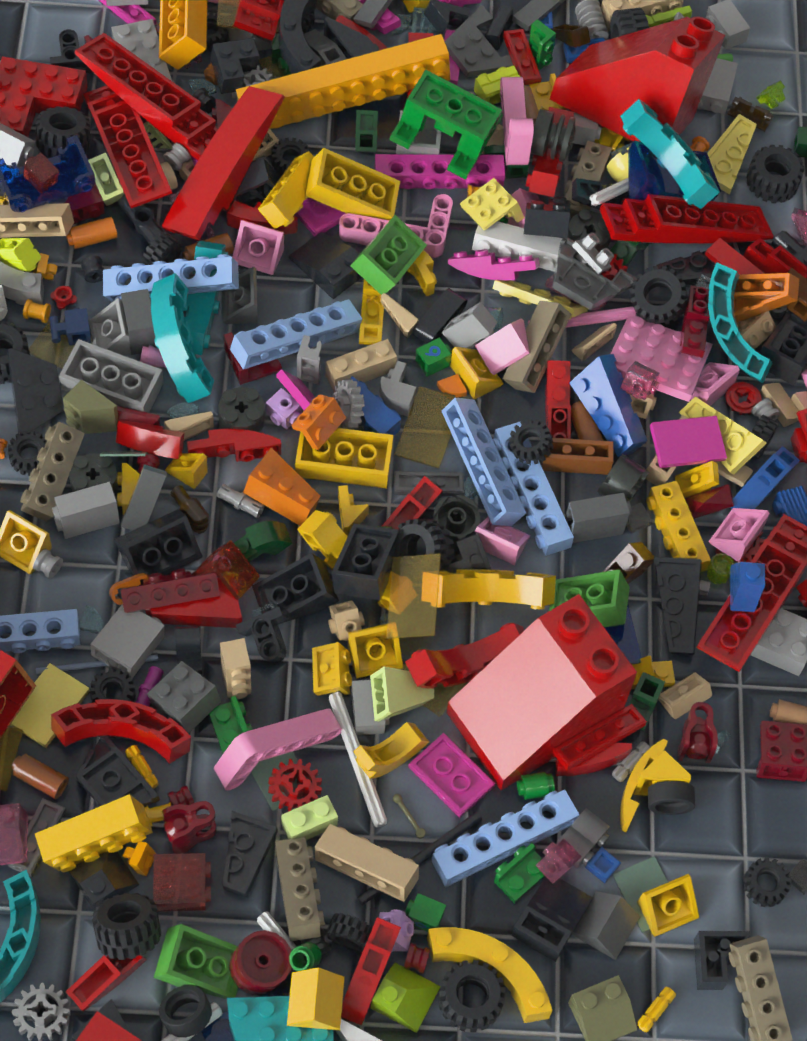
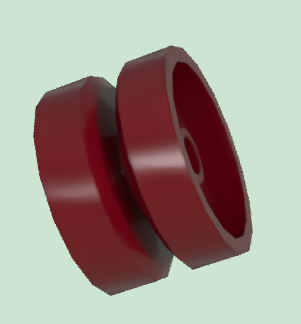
(271, 952)

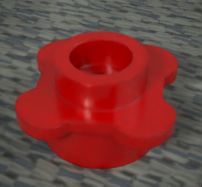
(63, 291)

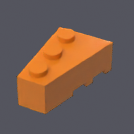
(763, 293)
(281, 488)

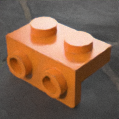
(319, 420)

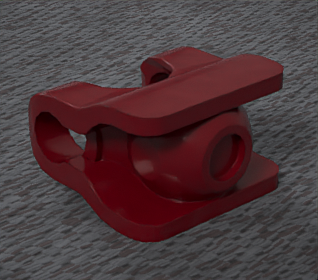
(698, 735)
(184, 825)

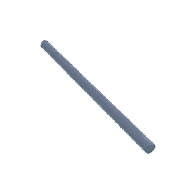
(88, 665)

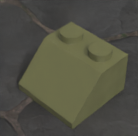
(89, 410)
(603, 1011)

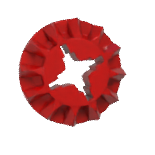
(739, 390)

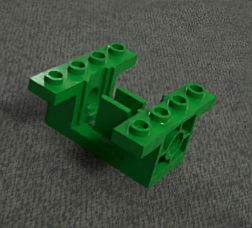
(453, 111)

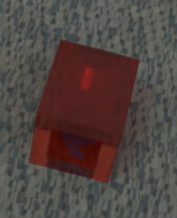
(40, 172)

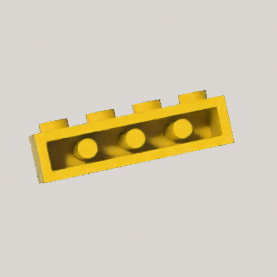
(288, 193)
(677, 523)

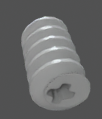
(590, 15)

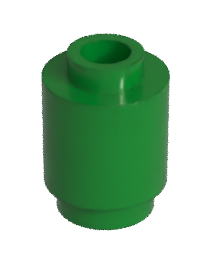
(535, 785)
(305, 956)

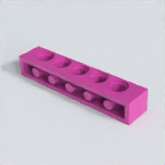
(431, 170)

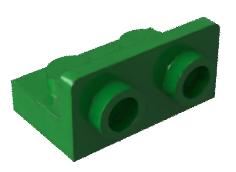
(542, 43)
(229, 722)
(520, 874)

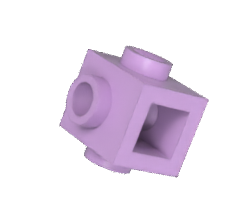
(283, 409)
(407, 928)

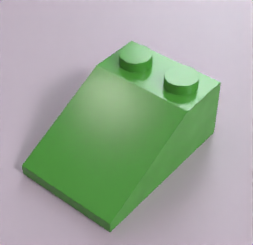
(388, 255)
(603, 593)
(196, 960)

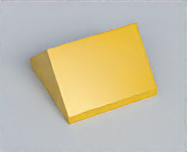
(473, 372)
(22, 541)
(372, 650)
(661, 769)
(669, 905)
(315, 999)

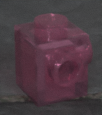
(640, 381)
(562, 856)

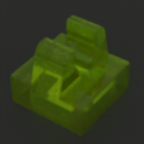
(771, 93)

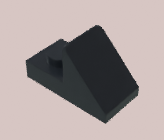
(443, 14)

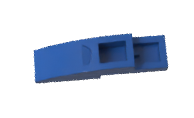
(765, 479)

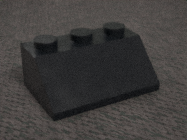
(159, 546)

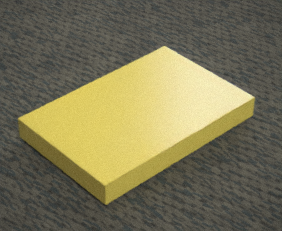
(52, 692)

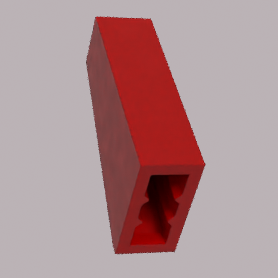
(209, 612)

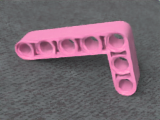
(516, 127)
(434, 233)
(273, 741)

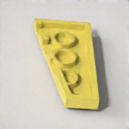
(730, 151)
(527, 296)
(738, 441)

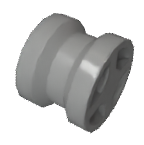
(177, 156)
(765, 407)
(47, 563)

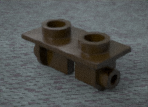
(756, 114)

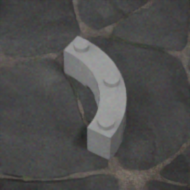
(21, 285)

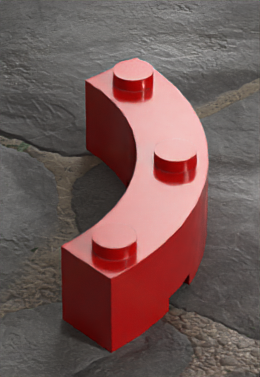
(546, 170)
(462, 662)
(121, 719)

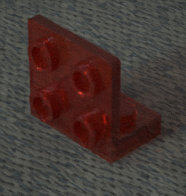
(231, 569)

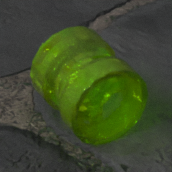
(719, 568)

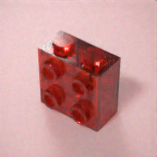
(181, 882)

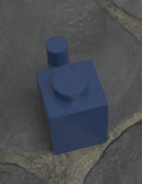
(75, 326)

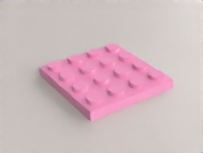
(661, 351)

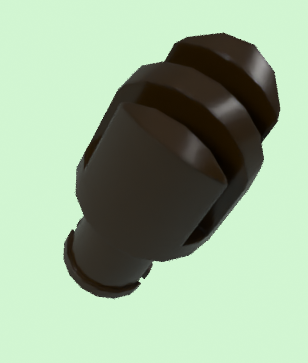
(192, 508)

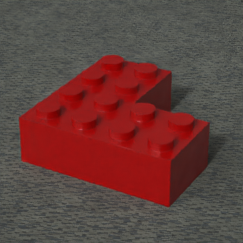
(34, 88)

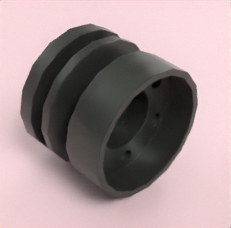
(552, 135)

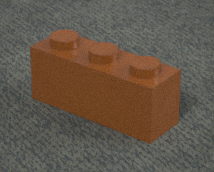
(579, 456)

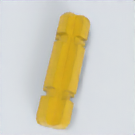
(140, 764)
(656, 1009)

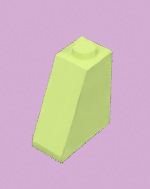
(396, 693)

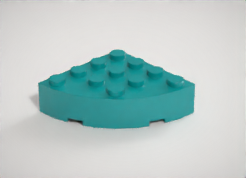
(267, 1021)

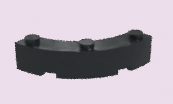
(291, 38)

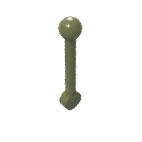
(420, 832)

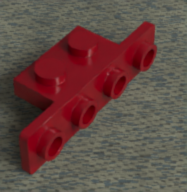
(169, 590)

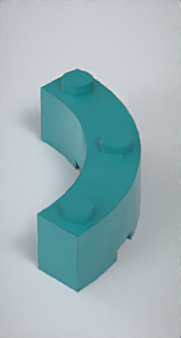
(671, 153)
(204, 305)
(724, 324)
(175, 339)
(22, 933)

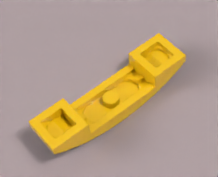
(371, 315)
(628, 806)

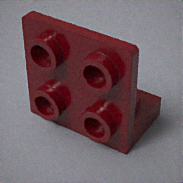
(252, 373)
(783, 751)

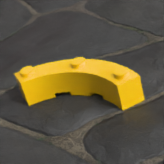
(325, 535)
(496, 586)
(517, 975)

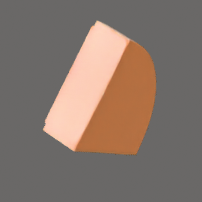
(453, 386)

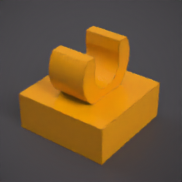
(47, 270)
(140, 858)

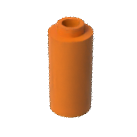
(92, 233)

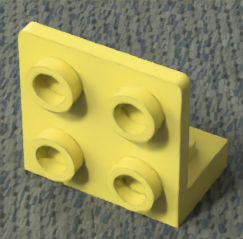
(491, 204)

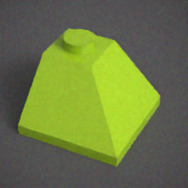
(404, 997)

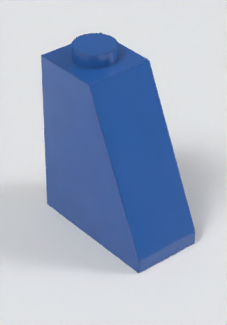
(746, 585)

